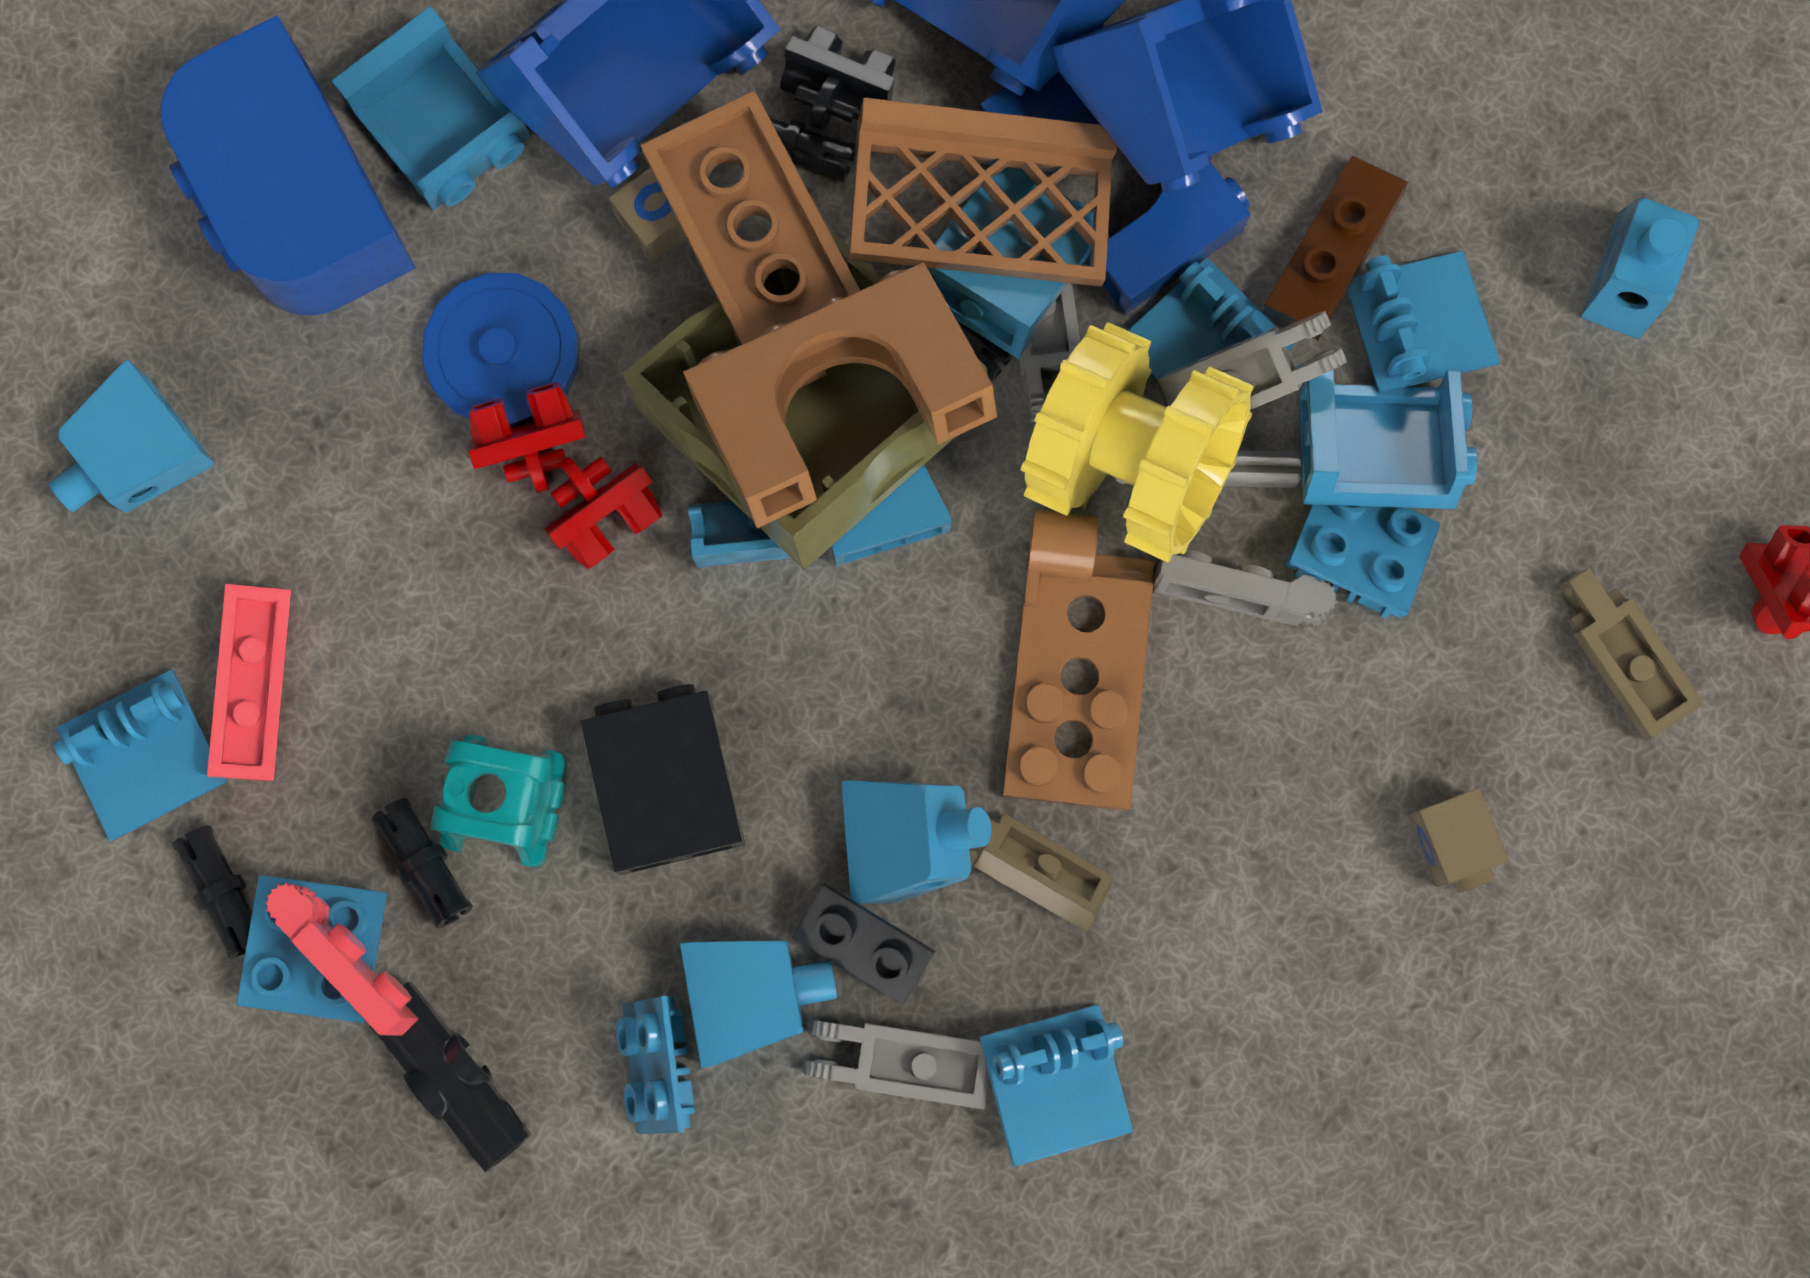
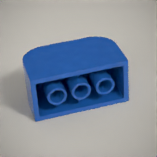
(277, 175)

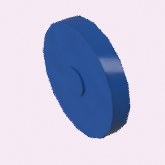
(498, 342)

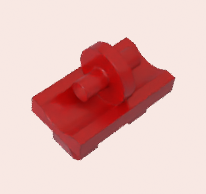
(498, 442)
(578, 526)
(1782, 579)

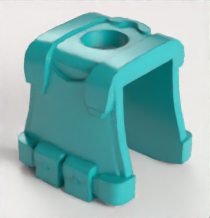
(530, 804)

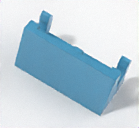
(728, 536)

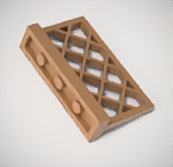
(991, 140)

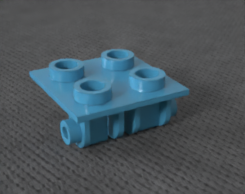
(1198, 319)
(1420, 320)
(1366, 552)
(139, 755)
(279, 974)
(1057, 1084)
(655, 1095)

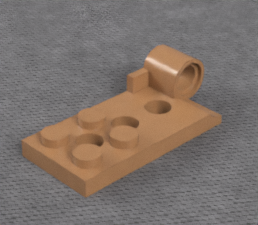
(769, 188)
(1058, 572)

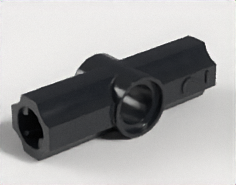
(455, 1086)

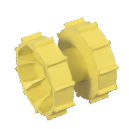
(1104, 426)

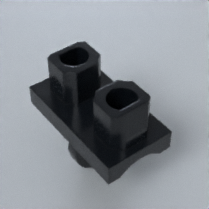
(833, 82)

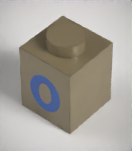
(647, 216)
(1459, 841)

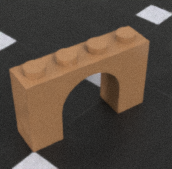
(890, 325)

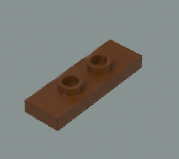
(1336, 243)

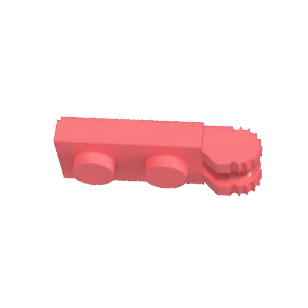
(338, 958)

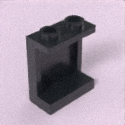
(661, 780)

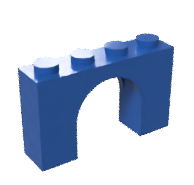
(1168, 237)

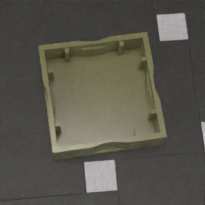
(850, 427)

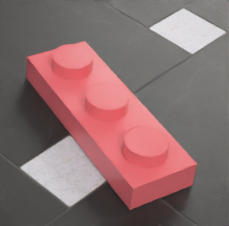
(249, 683)

